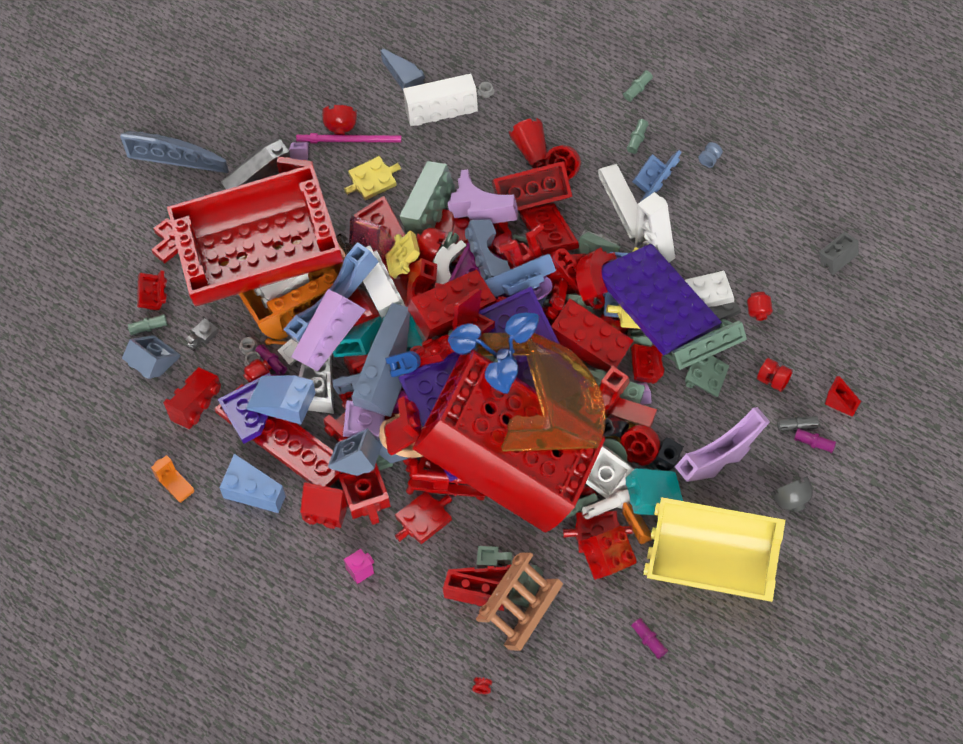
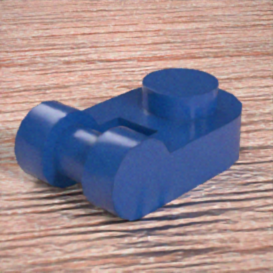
(408, 362)

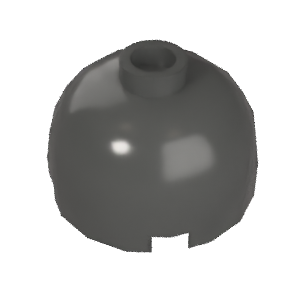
(794, 495)

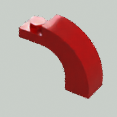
(589, 273)

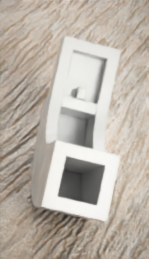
(444, 258)

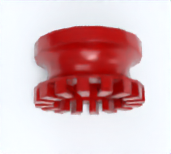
(481, 685)

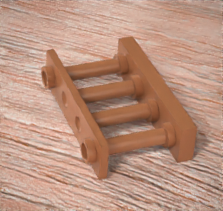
(537, 604)

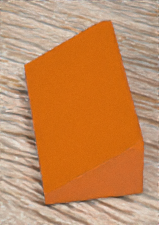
(638, 525)

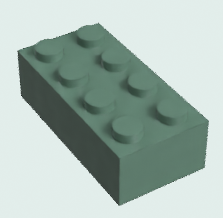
(428, 198)

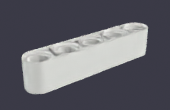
(620, 197)

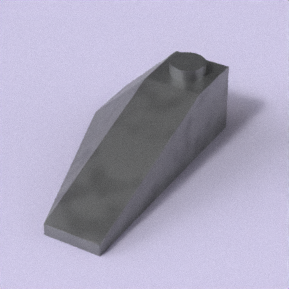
(258, 165)

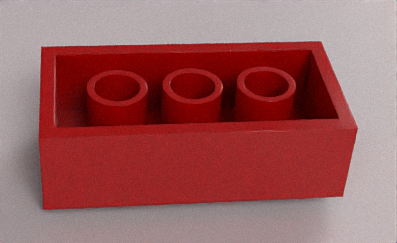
(535, 186)
(435, 308)
(590, 337)

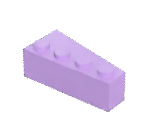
(327, 329)

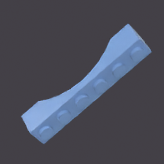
(355, 268)

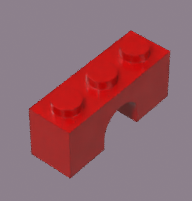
(420, 278)
(613, 386)

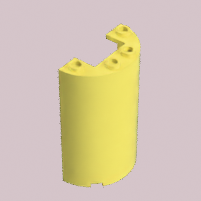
(715, 549)

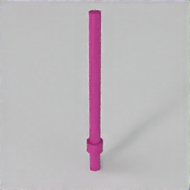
(314, 138)

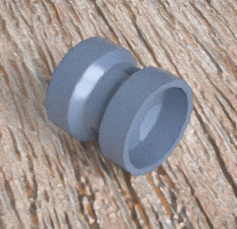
(710, 155)

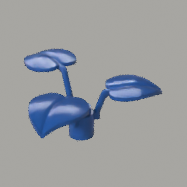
(504, 372)

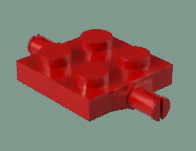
(434, 350)
(423, 517)
(595, 525)

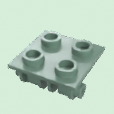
(707, 374)

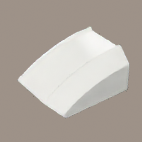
(608, 473)

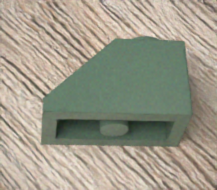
(591, 242)

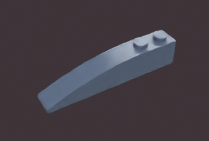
(170, 151)
(375, 386)

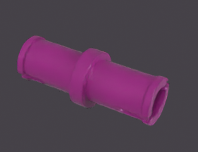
(272, 360)
(815, 440)
(649, 638)

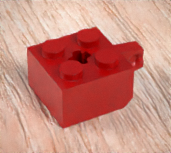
(365, 494)

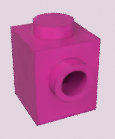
(359, 565)

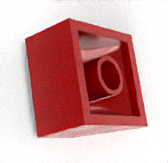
(323, 505)

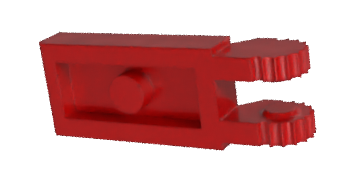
(557, 298)

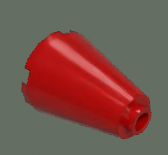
(530, 141)

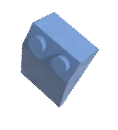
(283, 397)

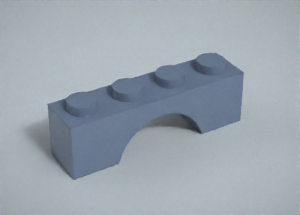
(480, 236)

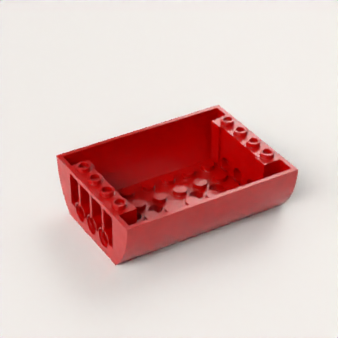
(251, 224)
(469, 442)

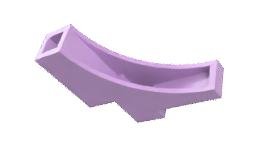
(481, 205)
(727, 449)

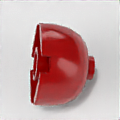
(340, 119)
(568, 155)
(429, 243)
(641, 444)

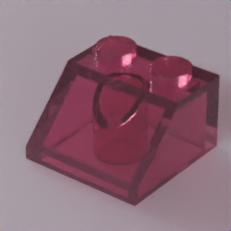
(370, 234)

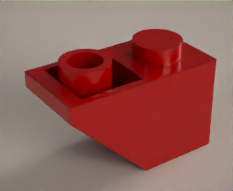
(355, 363)

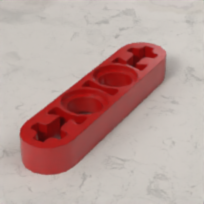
(572, 280)

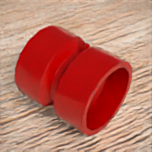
(774, 374)

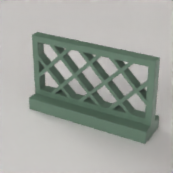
(709, 344)

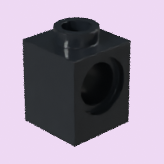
(670, 448)

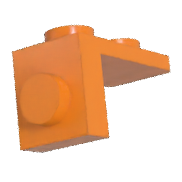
(172, 479)

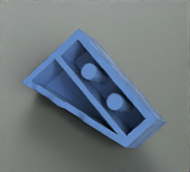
(251, 486)

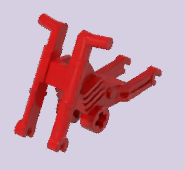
(511, 251)
(436, 481)

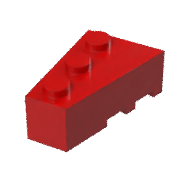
(192, 398)
(473, 585)

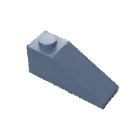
(402, 70)

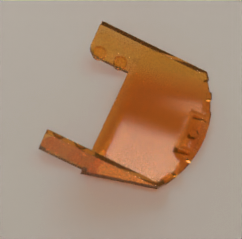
(567, 395)

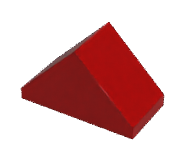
(842, 397)

